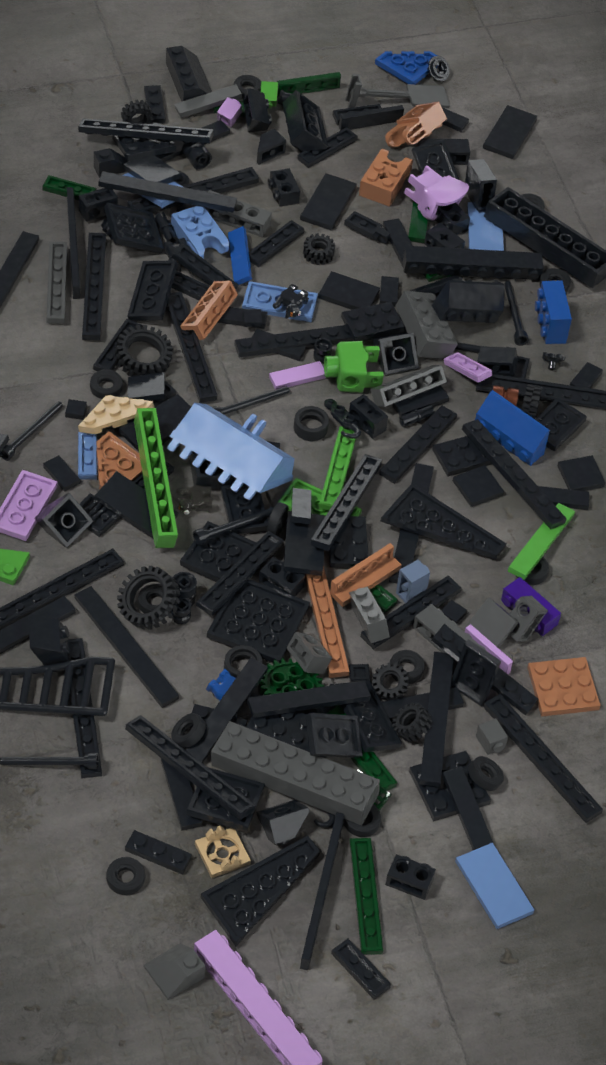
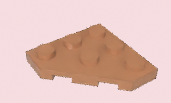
(116, 456)

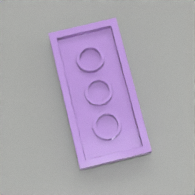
(24, 502)

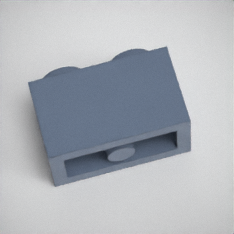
(412, 580)

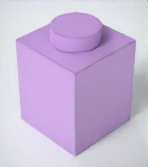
(229, 111)

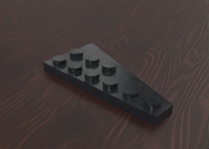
(429, 517)
(251, 893)

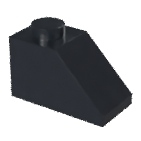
(270, 146)
(108, 161)

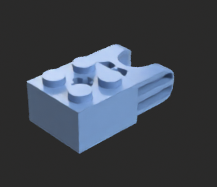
(199, 230)

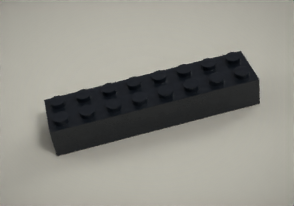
(548, 236)

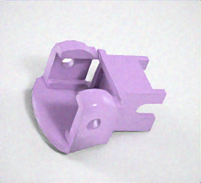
(435, 191)

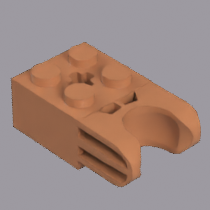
(416, 124)
(384, 178)

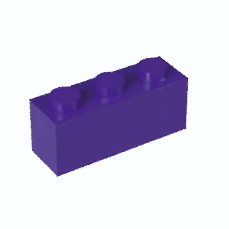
(520, 588)

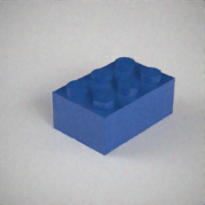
(553, 312)

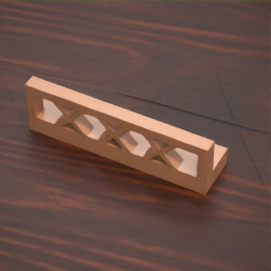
(209, 312)
(366, 573)

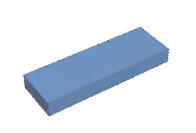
(87, 456)

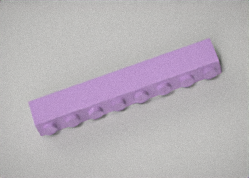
(254, 1002)

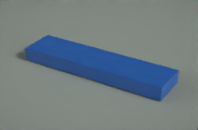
(240, 255)

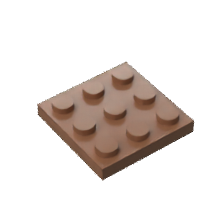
(563, 686)

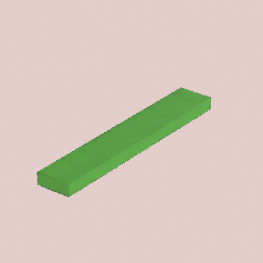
(337, 469)
(538, 545)

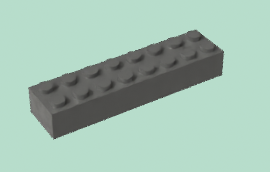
(295, 772)

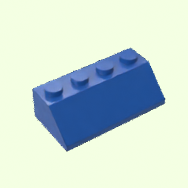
(513, 428)

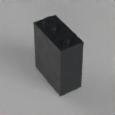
(481, 183)

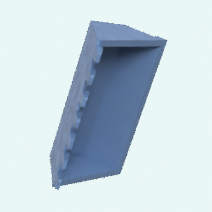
(232, 450)

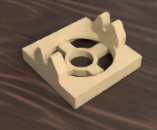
(227, 865)

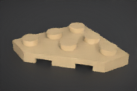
(112, 412)

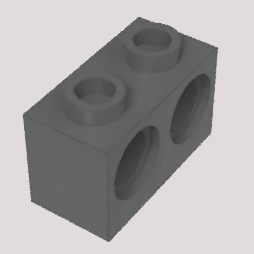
(527, 621)
(309, 653)

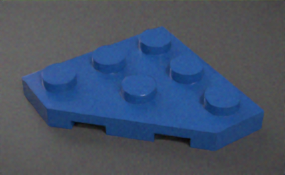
(406, 66)

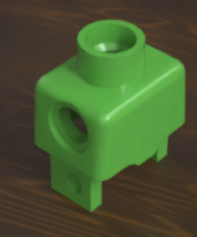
(350, 367)

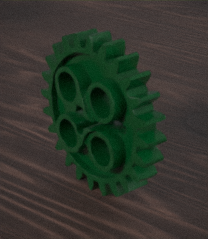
(286, 678)

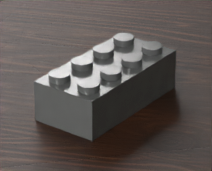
(431, 336)

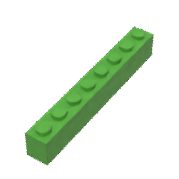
(155, 478)

